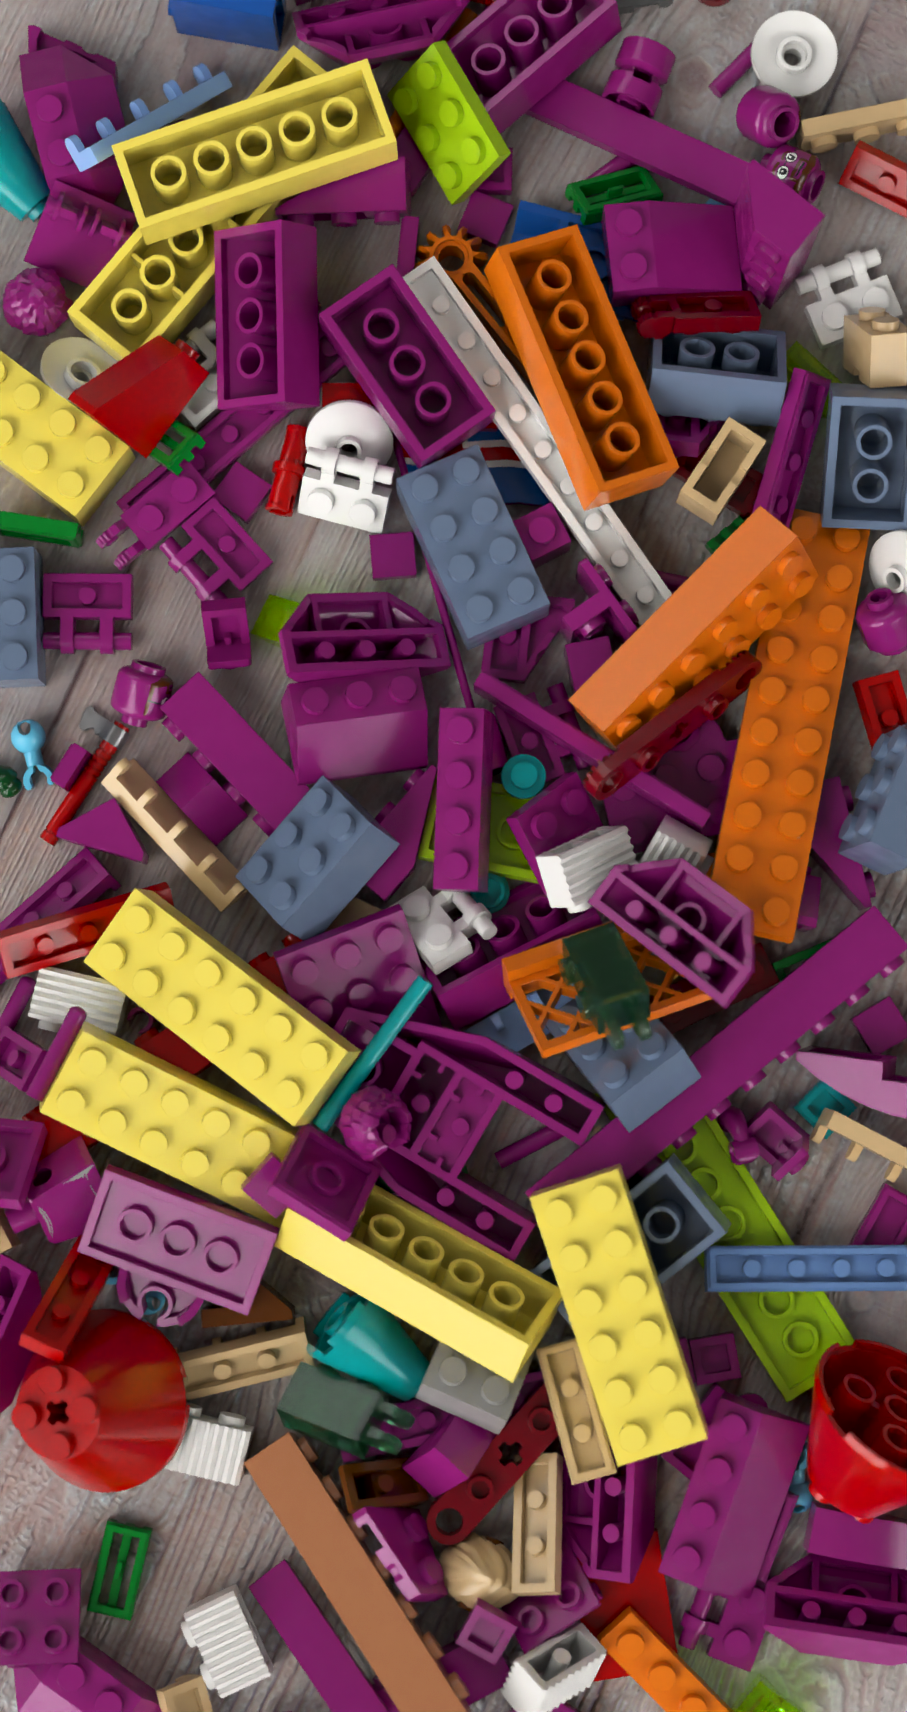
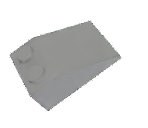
(469, 1389)

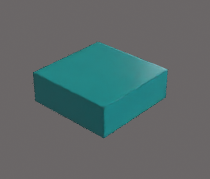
(822, 1096)

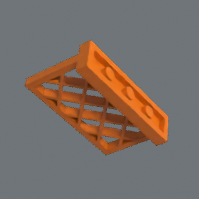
(540, 970)

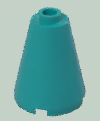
(21, 179)
(369, 1346)

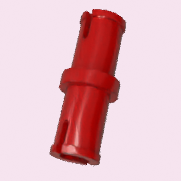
(288, 472)

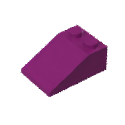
(669, 249)

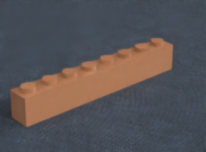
(355, 1578)

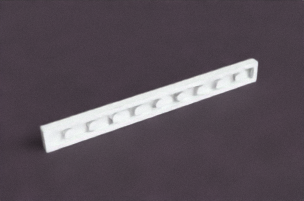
(528, 434)

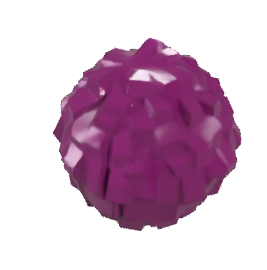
(36, 302)
(374, 1120)

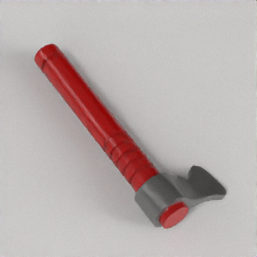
(114, 738)

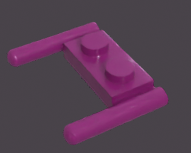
(22, 1059)

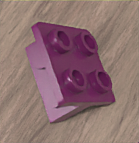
(588, 618)

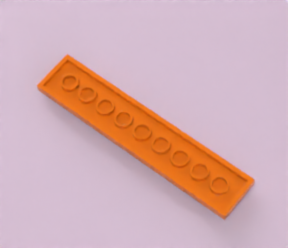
(788, 734)

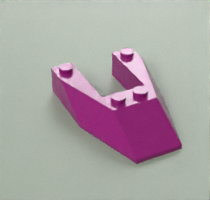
(453, 1090)

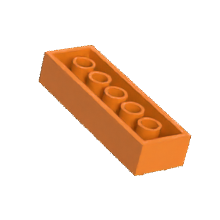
(580, 367)
(698, 627)

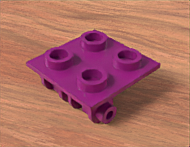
(78, 234)
(548, 1615)
(39, 1617)

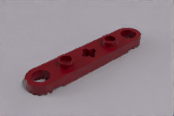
(647, 745)
(534, 1430)

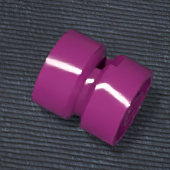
(641, 71)

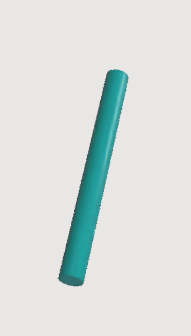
(373, 1052)

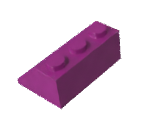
(356, 725)

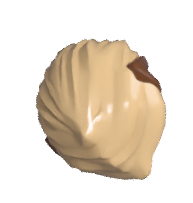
(476, 1570)

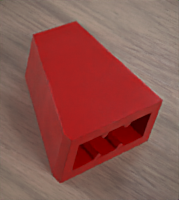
(143, 392)

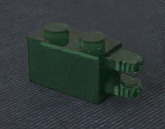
(606, 983)
(340, 1411)

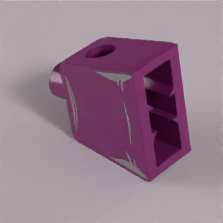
(60, 1194)

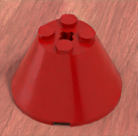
(109, 1408)
(859, 1429)

